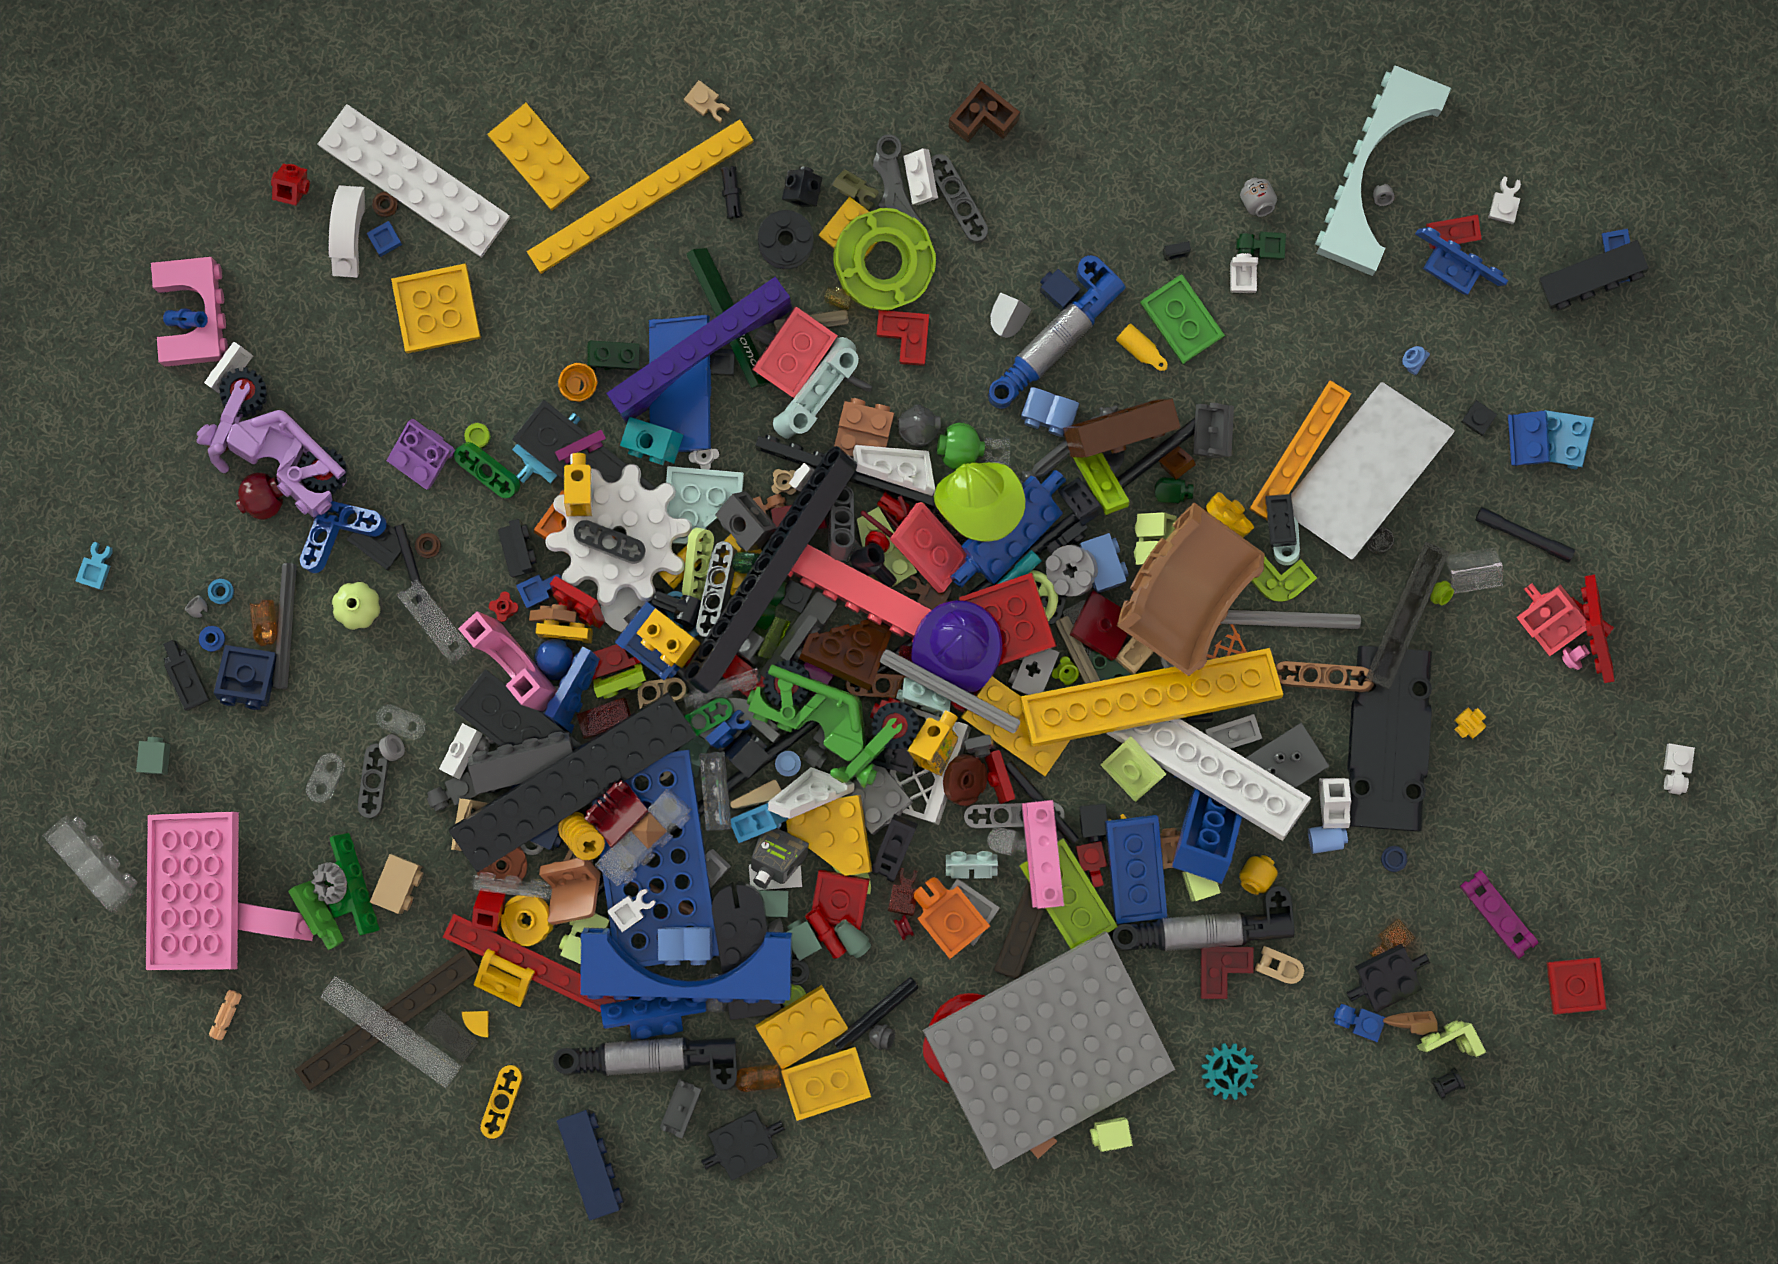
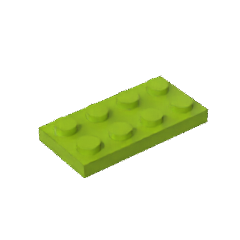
(1083, 909)

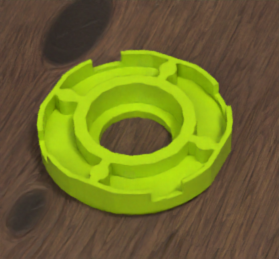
(912, 243)

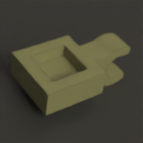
(854, 186)

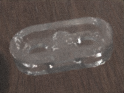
(400, 722)
(324, 777)

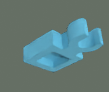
(94, 571)

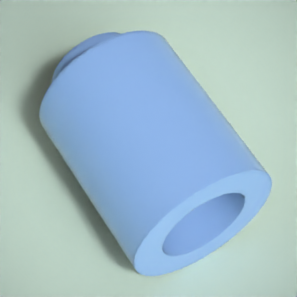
(1326, 839)

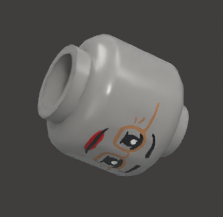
(1258, 197)

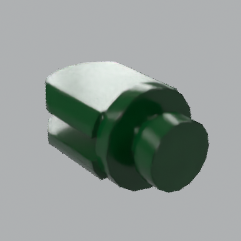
(1172, 490)

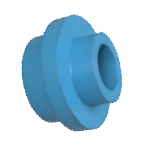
(213, 587)

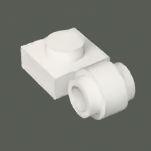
(1679, 761)

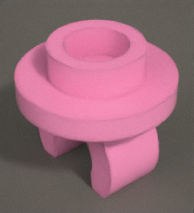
(1573, 658)

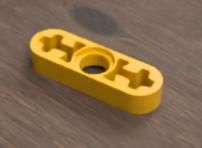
(501, 1080)

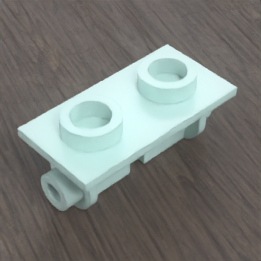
(915, 694)
(983, 863)

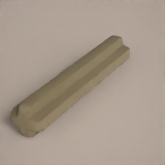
(827, 319)
(1077, 651)

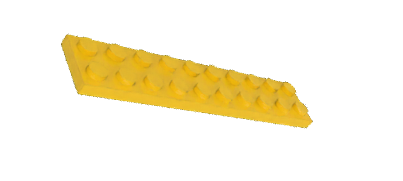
(1150, 698)

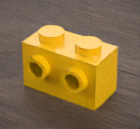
(668, 638)

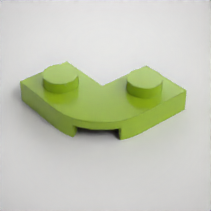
(1284, 586)

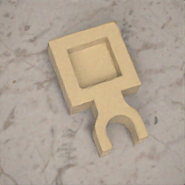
(703, 100)

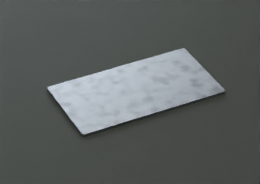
(1368, 470)

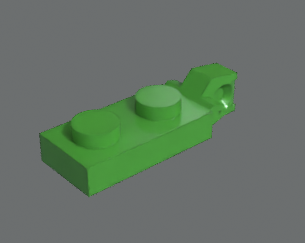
(316, 914)

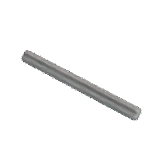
(1293, 619)
(950, 691)

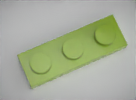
(1102, 482)

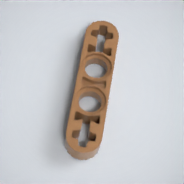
(1323, 679)

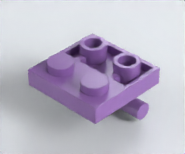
(420, 453)

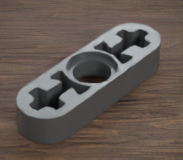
(368, 760)

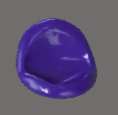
(959, 644)

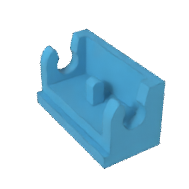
(755, 822)

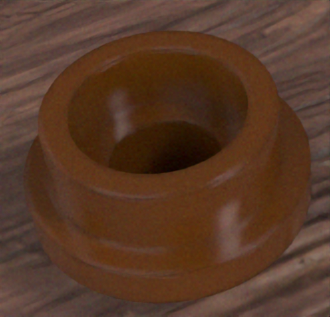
(377, 201)
(419, 545)

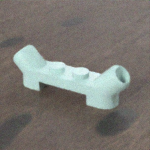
(801, 411)

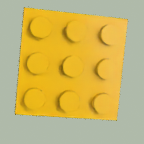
(436, 308)

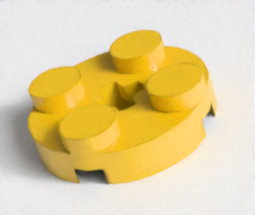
(1229, 514)
(522, 933)

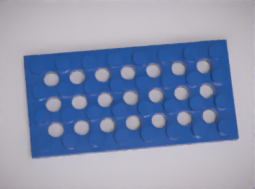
(694, 867)

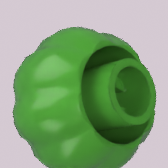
(960, 445)

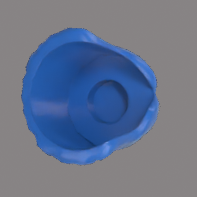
(554, 658)

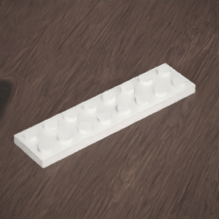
(414, 180)
(1220, 774)

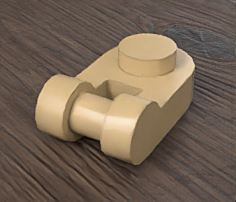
(1288, 970)

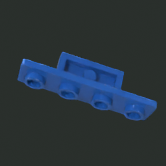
(1454, 265)
(651, 1016)

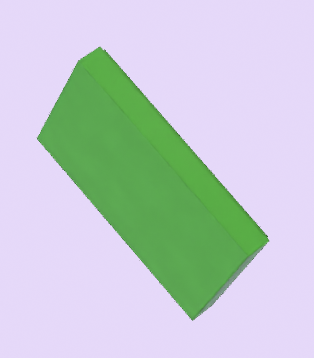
(1182, 319)

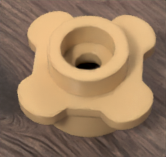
(780, 475)

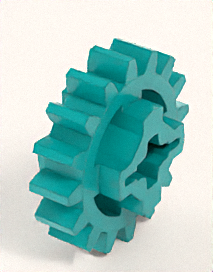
(1245, 1068)

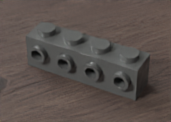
(516, 763)

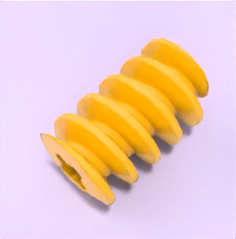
(581, 836)

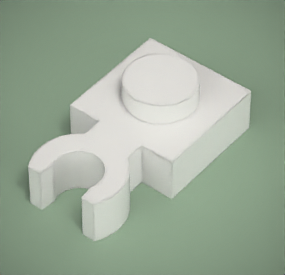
(1504, 205)
(628, 911)

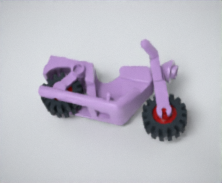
(275, 437)

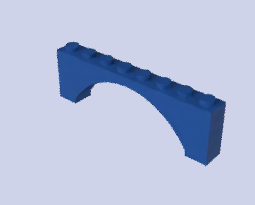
(611, 972)

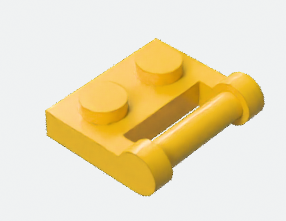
(574, 631)
(500, 983)

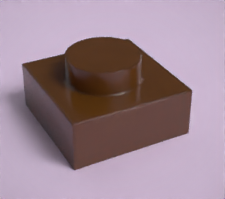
(1177, 462)

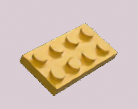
(538, 156)
(1018, 743)

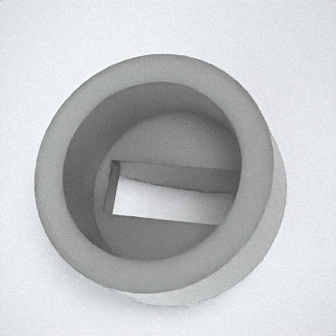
(1383, 189)
(195, 606)

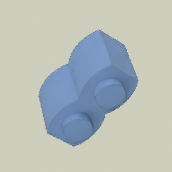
(1049, 411)
(685, 944)

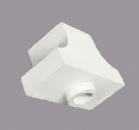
(1335, 802)

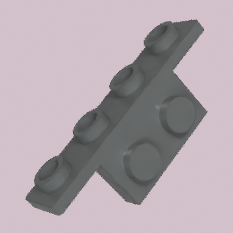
(810, 621)

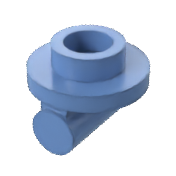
(1414, 359)

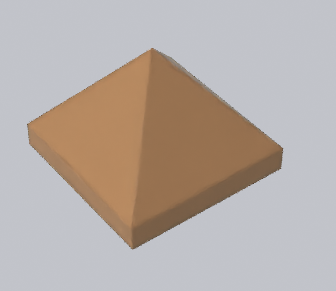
(648, 830)

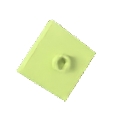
(1133, 769)

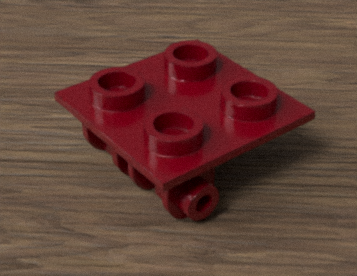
(617, 813)

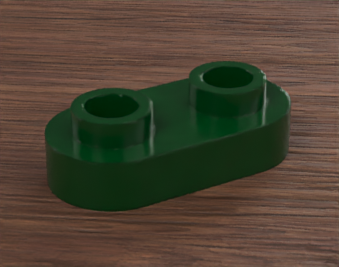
(1109, 669)

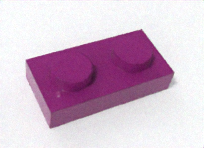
(589, 442)

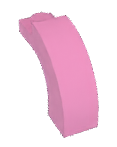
(272, 922)

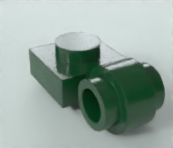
(1269, 245)

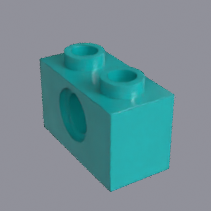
(664, 445)

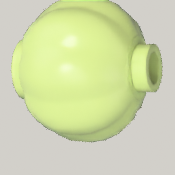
(363, 613)

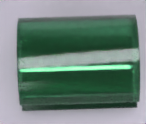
(744, 561)

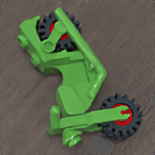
(838, 714)

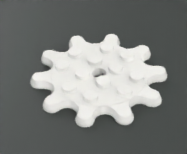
(642, 516)

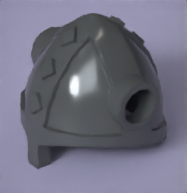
(918, 425)

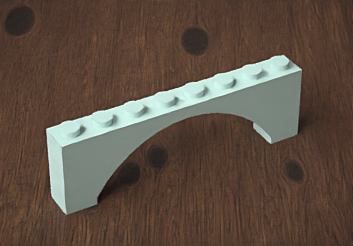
(1348, 233)

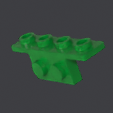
(356, 896)

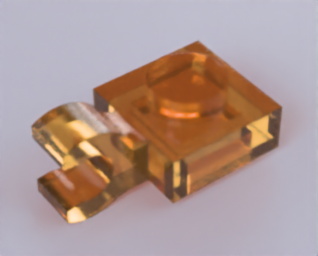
(1392, 936)

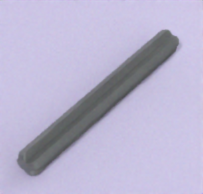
(284, 628)

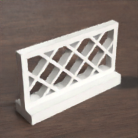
(937, 799)

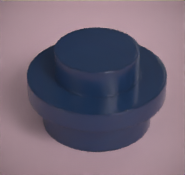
(1394, 858)

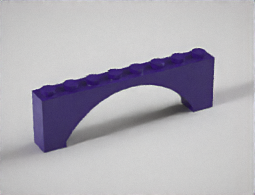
(754, 311)

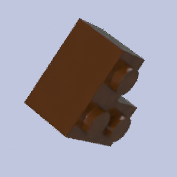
(981, 108)

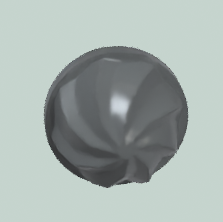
(882, 1036)

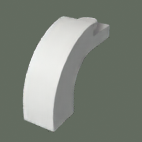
(344, 230)

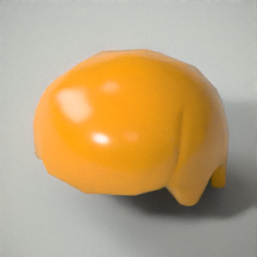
(570, 382)

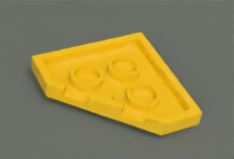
(836, 834)

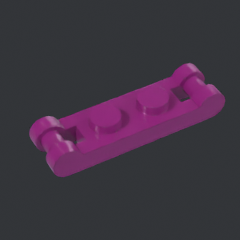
(1499, 914)

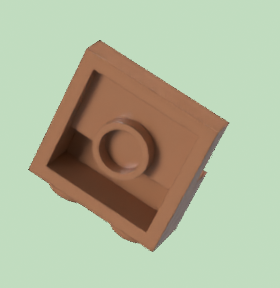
(863, 426)

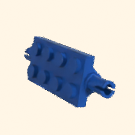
(997, 556)

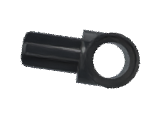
(871, 560)
(684, 610)

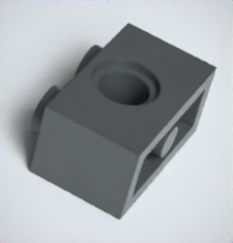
(758, 525)

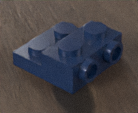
(245, 677)

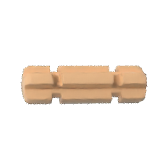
(225, 1015)

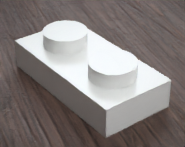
(920, 177)
(233, 358)

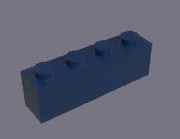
(589, 1164)

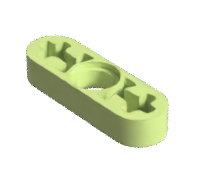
(692, 556)

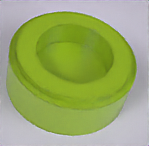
(477, 434)

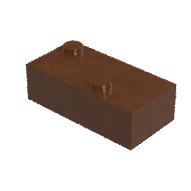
(1122, 428)

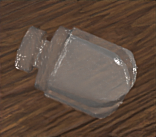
(1006, 841)

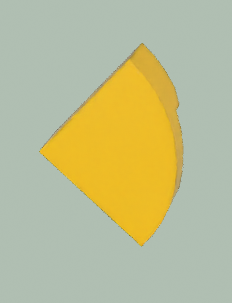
(477, 1022)

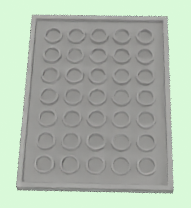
(1049, 1050)

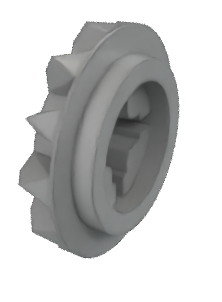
(334, 875)

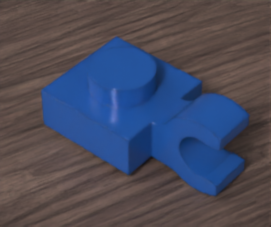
(535, 590)
(724, 733)

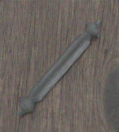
(1058, 454)

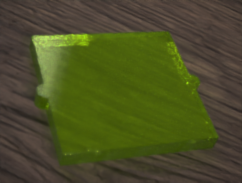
(774, 637)

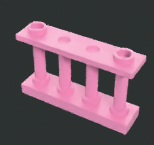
(1042, 854)

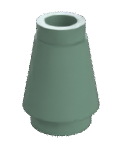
(852, 939)

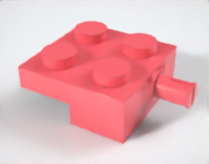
(1552, 618)

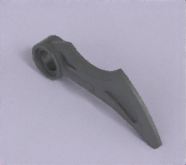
(888, 168)

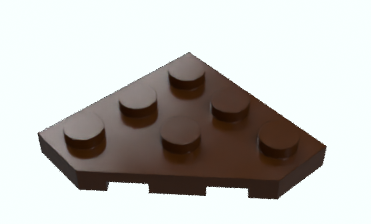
(849, 651)

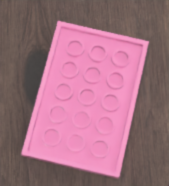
(192, 891)

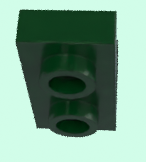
(613, 355)

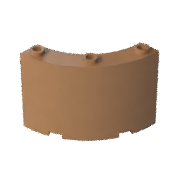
(1189, 588)

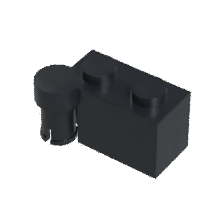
(745, 752)

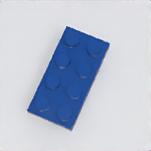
(1136, 869)

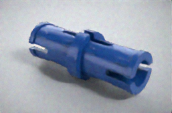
(176, 318)

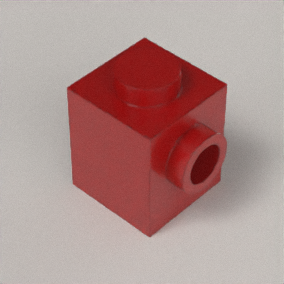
(488, 910)

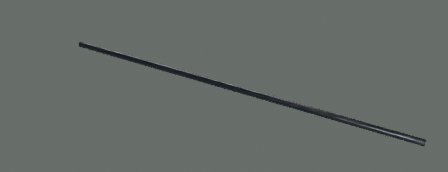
(1039, 546)

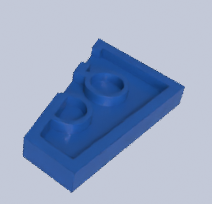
(568, 697)

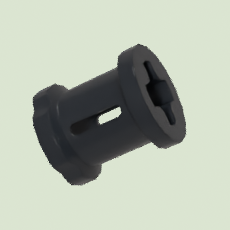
(1439, 1083)

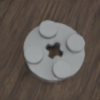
(1084, 576)

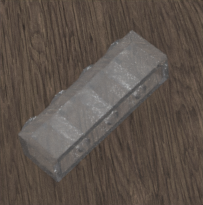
(630, 852)
(91, 863)

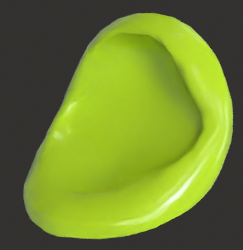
(981, 500)

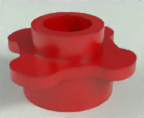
(510, 609)

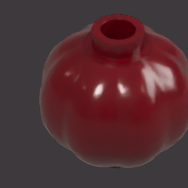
(259, 496)

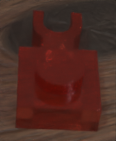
(902, 896)

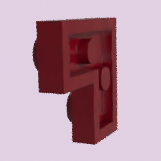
(1215, 965)

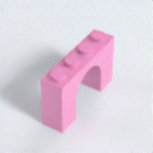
(203, 343)
(527, 681)

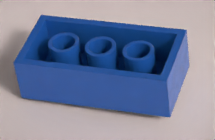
(1207, 838)

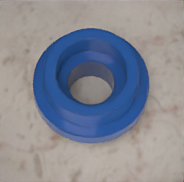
(219, 638)

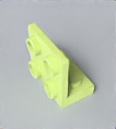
(1467, 1038)

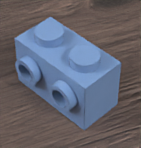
(1110, 570)

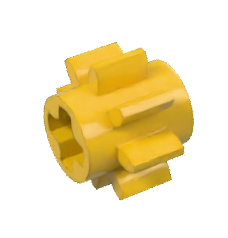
(1470, 723)

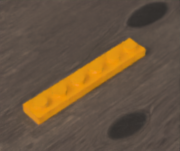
(1302, 446)

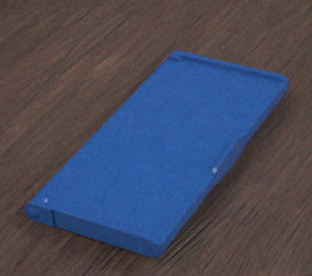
(686, 402)

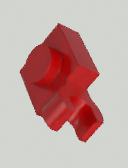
(1092, 858)

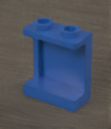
(631, 642)

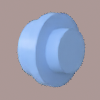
(788, 763)

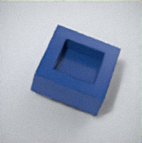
(384, 238)

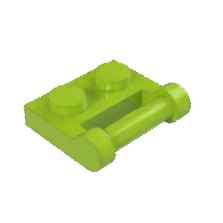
(631, 679)

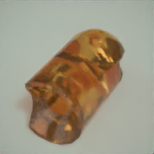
(264, 622)
(758, 1078)

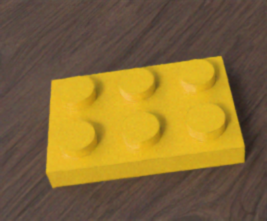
(801, 1027)
(826, 1083)

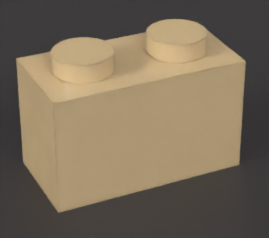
(397, 884)

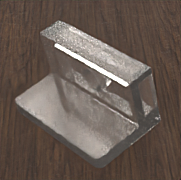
(1475, 570)

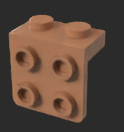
(573, 889)

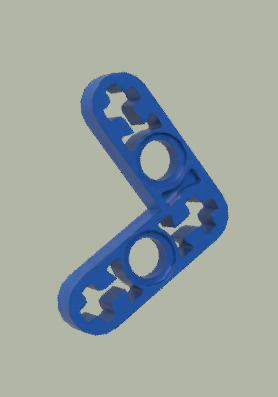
(331, 526)

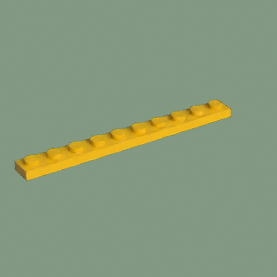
(640, 196)

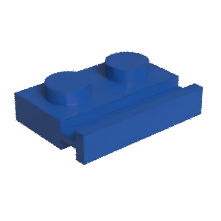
(1529, 438)

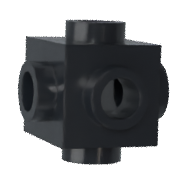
(802, 187)

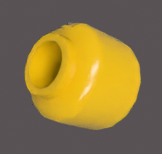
(1258, 874)

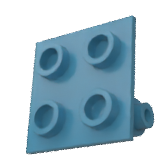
(1568, 438)

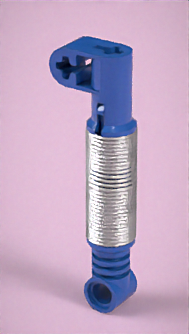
(1061, 332)

